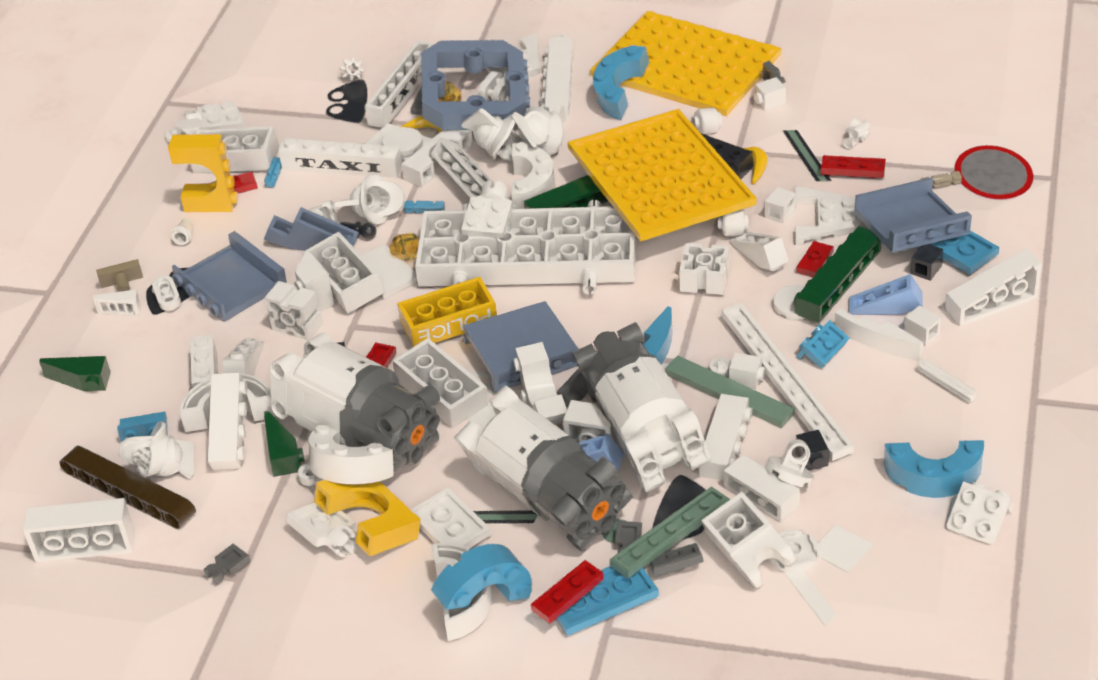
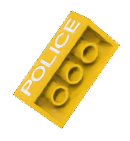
(445, 311)

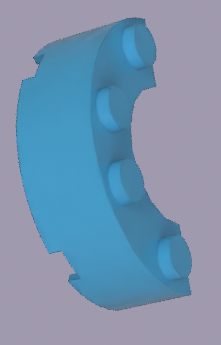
(614, 70)
(934, 476)
(477, 570)

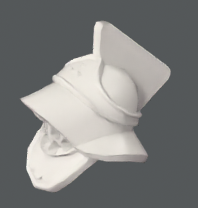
(541, 128)
(492, 133)
(375, 199)
(160, 455)

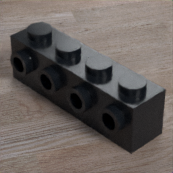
(737, 158)

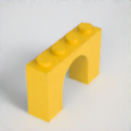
(211, 153)
(390, 529)

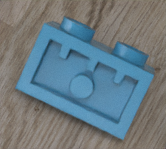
(824, 344)
(140, 425)

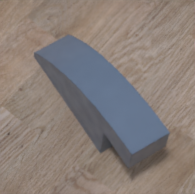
(305, 231)

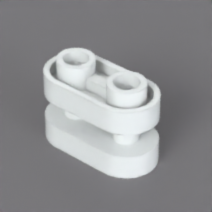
(493, 87)

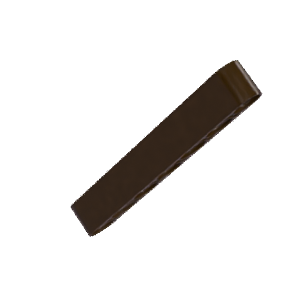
(123, 483)

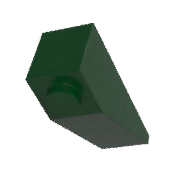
(82, 373)
(282, 447)

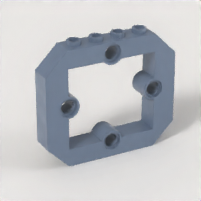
(472, 56)

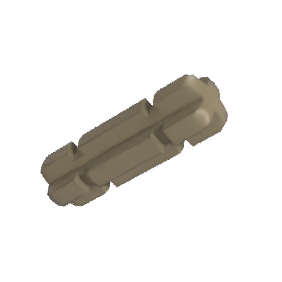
(945, 179)

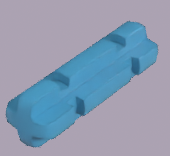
(273, 172)
(421, 206)

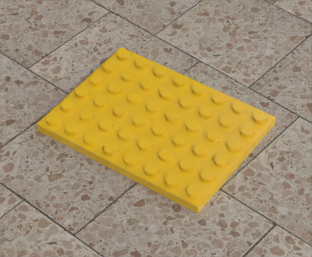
(695, 62)
(661, 174)

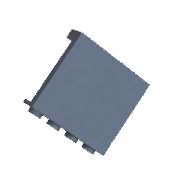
(910, 216)
(231, 278)
(499, 335)

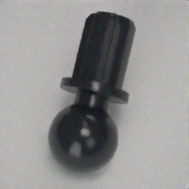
(367, 230)

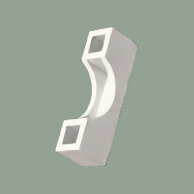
(419, 167)

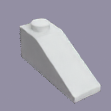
(762, 249)

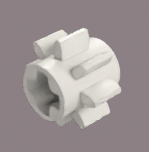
(347, 73)

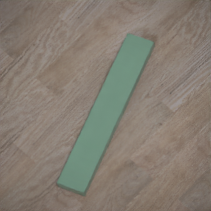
(716, 384)
(667, 533)

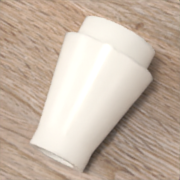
(182, 232)

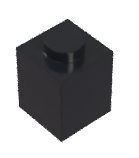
(926, 261)
(818, 449)

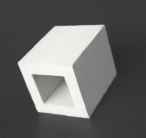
(770, 94)
(922, 324)
(746, 370)

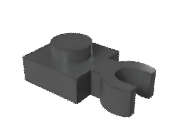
(771, 71)
(627, 533)
(228, 561)

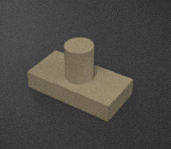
(120, 275)

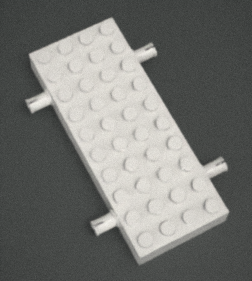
(538, 248)

